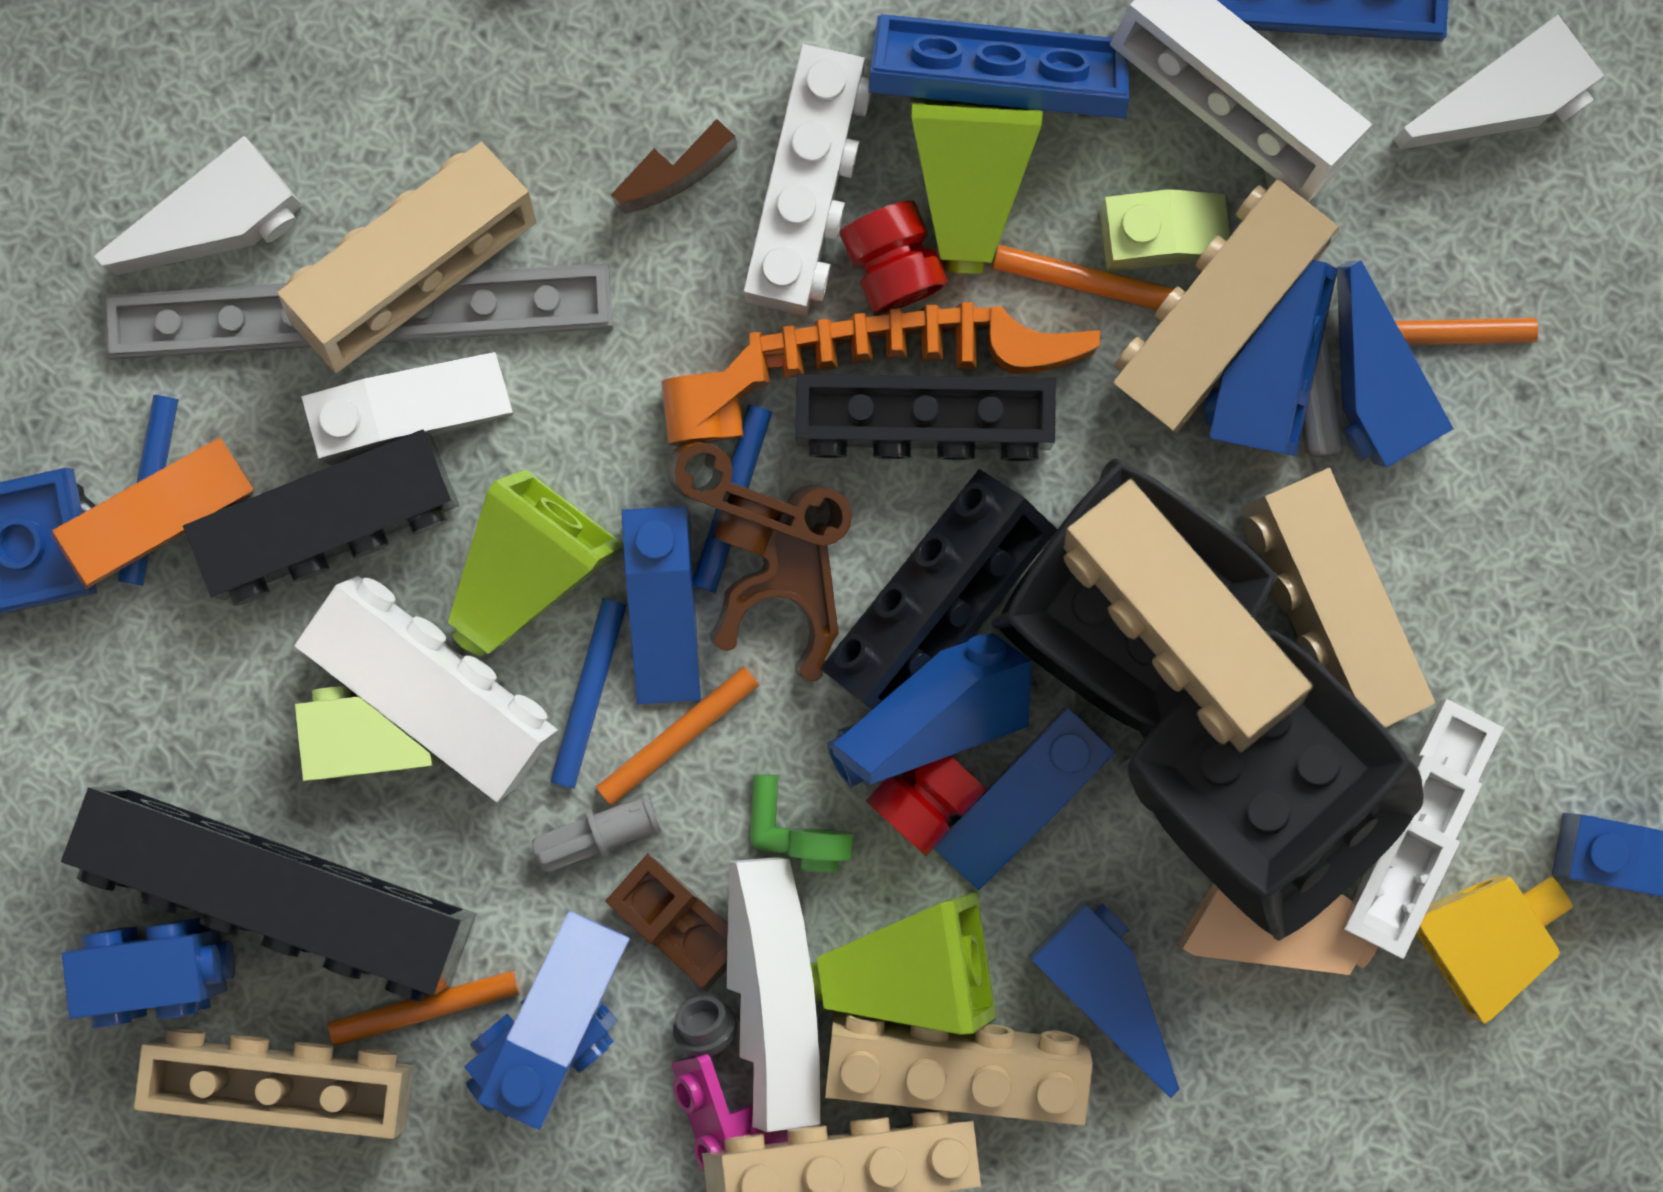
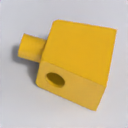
(1493, 940)

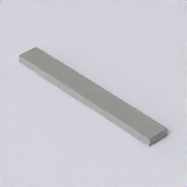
(256, 321)

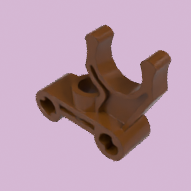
(793, 556)

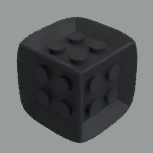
(1070, 625)
(1292, 811)

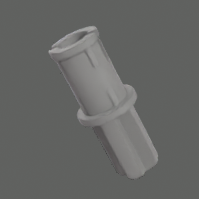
(596, 833)

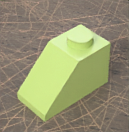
(1160, 227)
(352, 738)

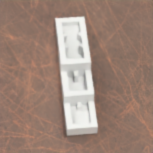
(1406, 877)
(777, 1007)

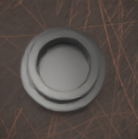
(704, 1026)

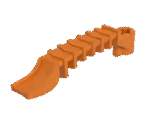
(708, 404)

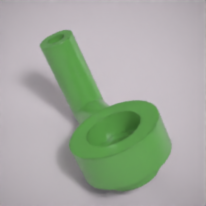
(817, 848)

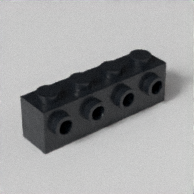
(925, 412)
(322, 517)
(941, 589)

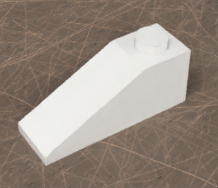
(1517, 91)
(215, 211)
(396, 404)

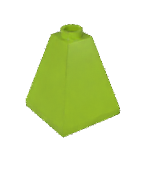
(972, 173)
(523, 561)
(915, 971)

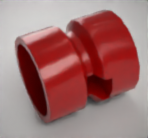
(893, 257)
(924, 800)

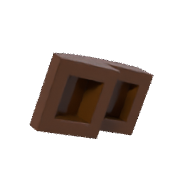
(659, 180)
(673, 920)

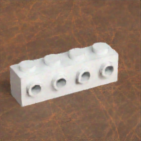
(1247, 82)
(805, 180)
(427, 686)

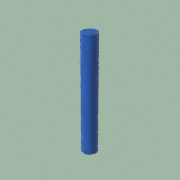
(153, 459)
(743, 466)
(588, 693)

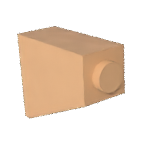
(1321, 945)

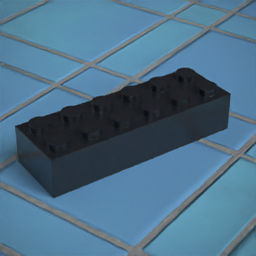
(267, 889)

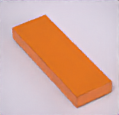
(151, 512)

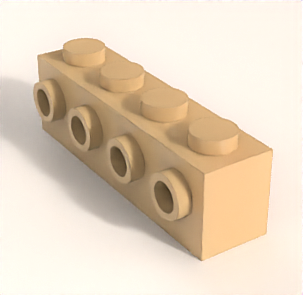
(407, 256)
(1225, 304)
(1336, 595)
(1184, 616)
(970, 1073)
(274, 1086)
(874, 1157)

